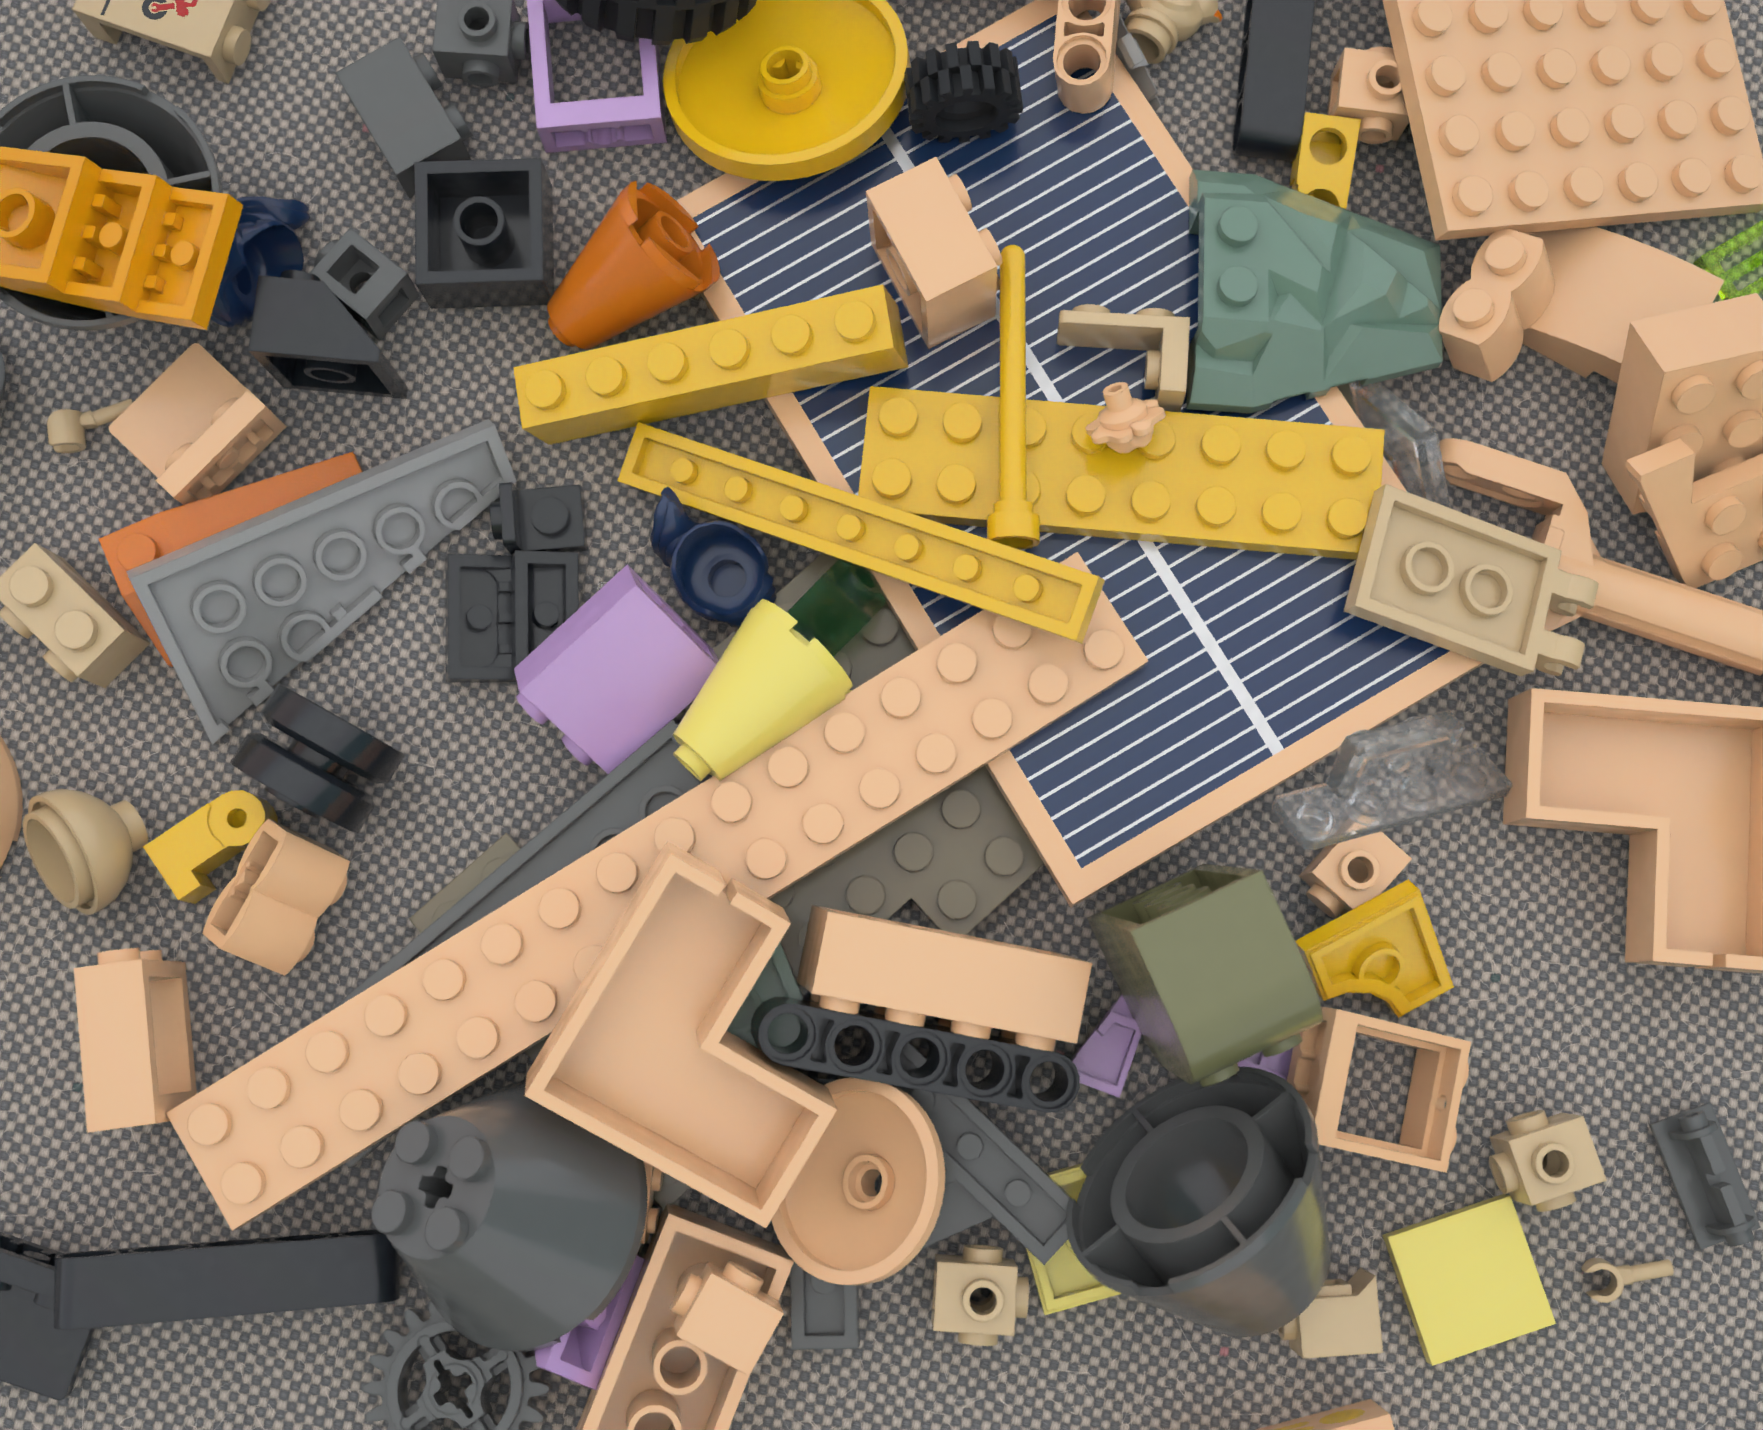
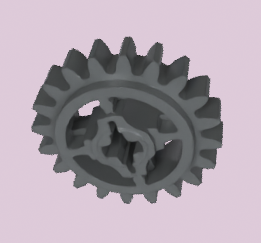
(432, 1405)

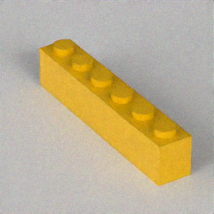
(712, 366)

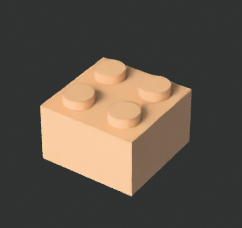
(934, 251)

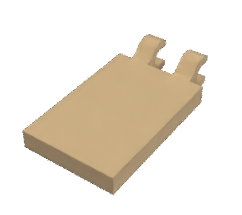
(1465, 585)

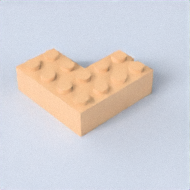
(1681, 788)
(650, 1053)

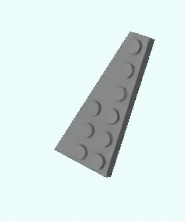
(293, 579)

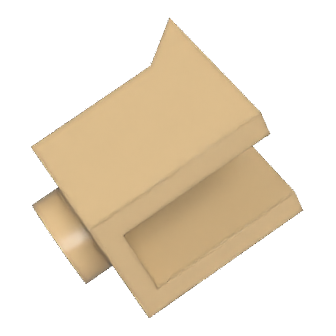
(1339, 1320)

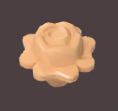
(1125, 420)

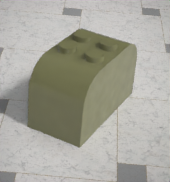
(1209, 971)

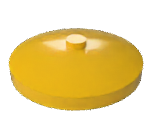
(789, 87)

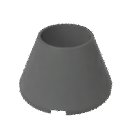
(118, 129)
(1209, 1204)

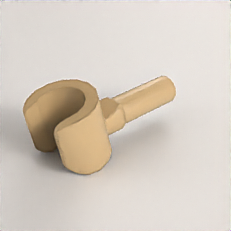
(68, 427)
(1624, 1275)

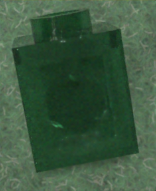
(838, 605)

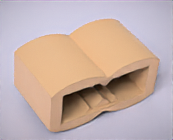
(1492, 309)
(276, 898)

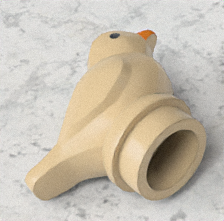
(1165, 22)

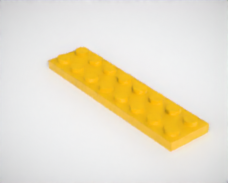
(1192, 485)

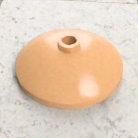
(835, 1218)

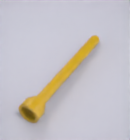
(1013, 516)

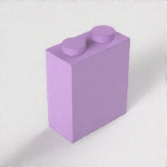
(614, 672)

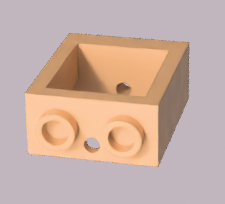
(134, 1038)
(1439, 1073)

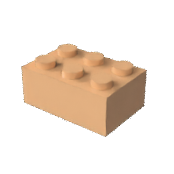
(1691, 380)

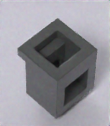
(385, 294)

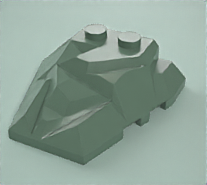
(1302, 296)

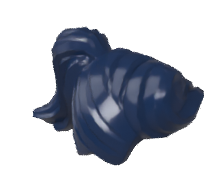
(262, 247)
(711, 563)

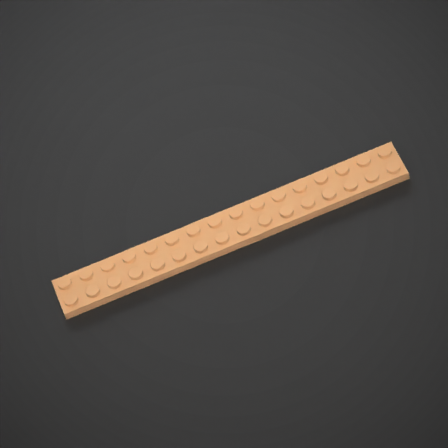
(517, 969)

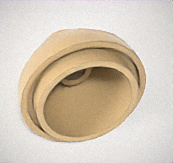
(82, 846)

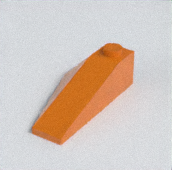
(205, 517)

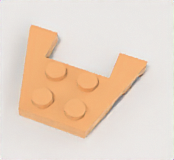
(1704, 524)

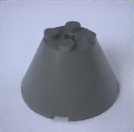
(512, 1218)

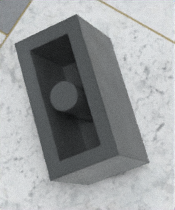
(403, 112)

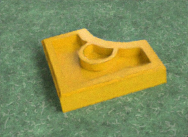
(1379, 950)

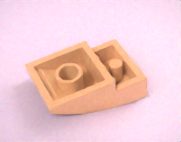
(1601, 288)

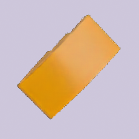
(112, 238)

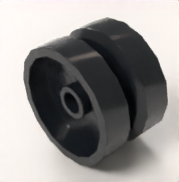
(315, 763)

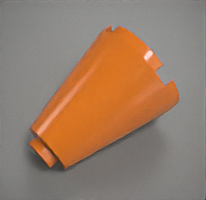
(631, 269)

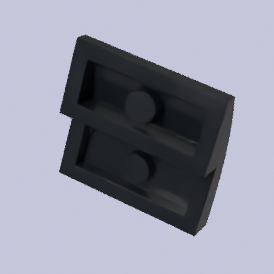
(504, 609)

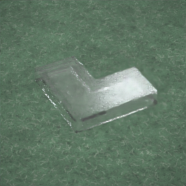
(1408, 440)

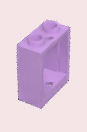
(596, 121)

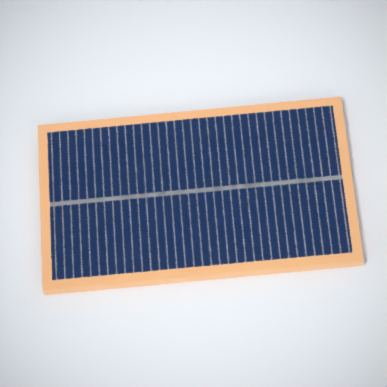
(1242, 647)

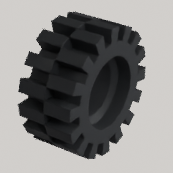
(963, 92)

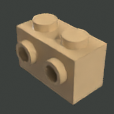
(69, 617)

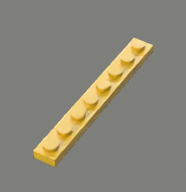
(864, 532)

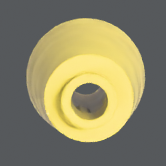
(758, 694)

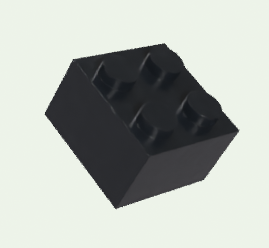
(484, 233)

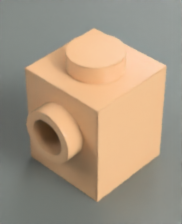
(1353, 872)
(726, 1314)

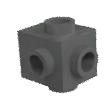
(480, 41)

